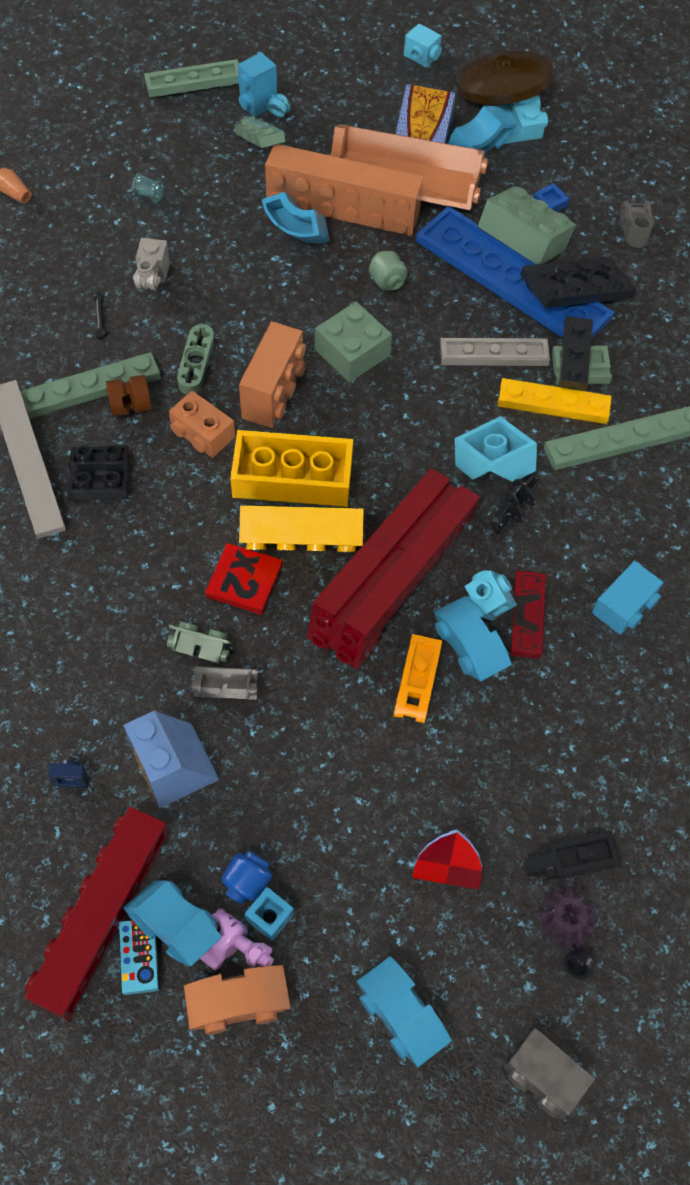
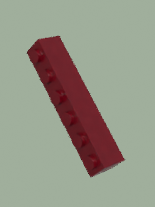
(97, 914)

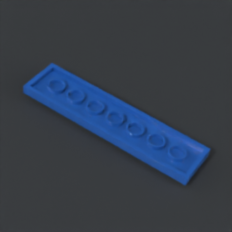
(499, 270)

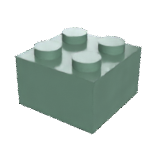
(353, 341)

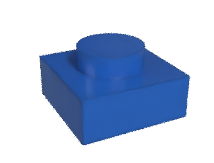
(553, 197)

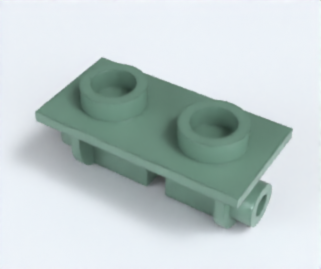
(212, 645)

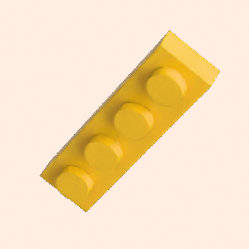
(554, 401)

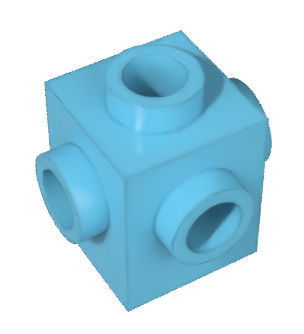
(491, 593)

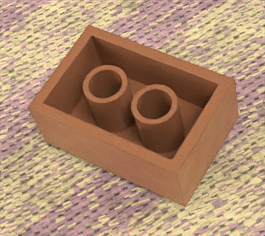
(272, 375)

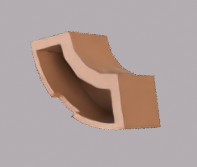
(221, 1002)

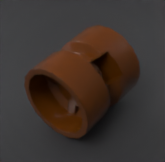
(139, 395)

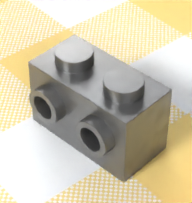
(548, 1075)

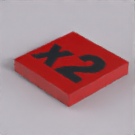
(244, 578)

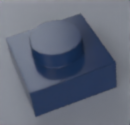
(68, 774)

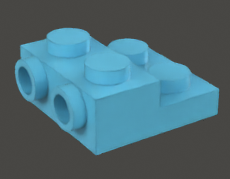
(528, 118)

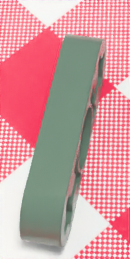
(193, 349)

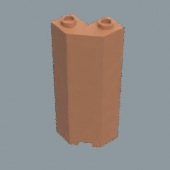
(448, 170)

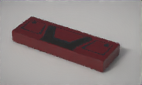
(528, 614)

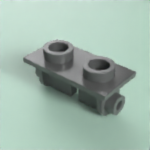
(225, 682)

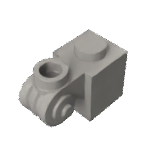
(152, 263)

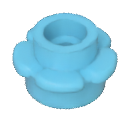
(278, 105)

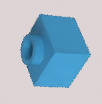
(266, 903)

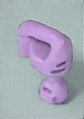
(235, 937)

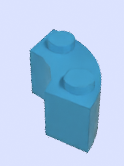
(485, 131)
(301, 224)
(478, 650)
(183, 927)
(413, 1025)

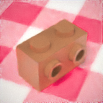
(201, 424)

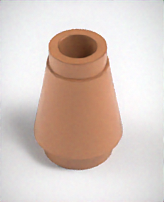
(13, 186)

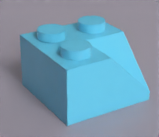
(496, 448)

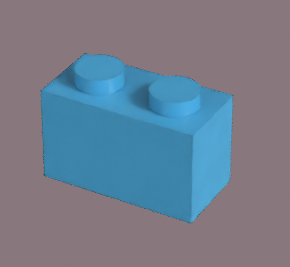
(256, 83)
(627, 598)

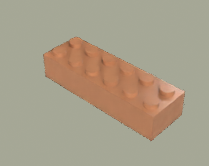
(346, 188)

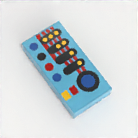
(138, 960)

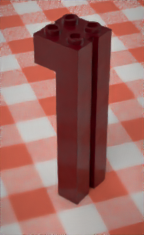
(389, 568)

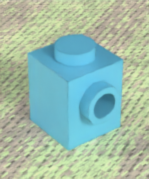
(422, 45)

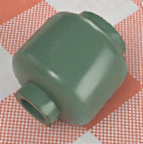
(388, 270)

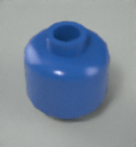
(246, 877)

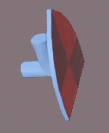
(450, 861)

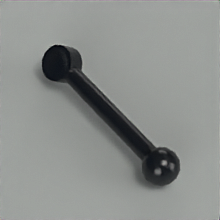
(100, 333)

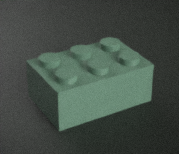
(526, 225)

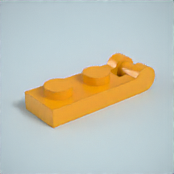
(418, 677)

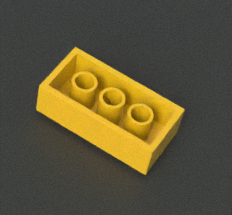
(292, 468)
(301, 527)

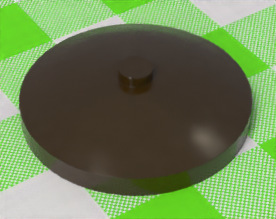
(504, 77)

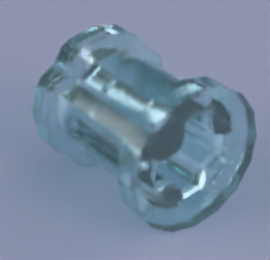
(147, 187)

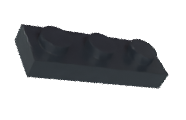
(575, 353)

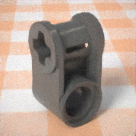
(637, 222)

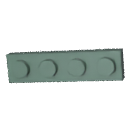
(192, 78)
(259, 132)

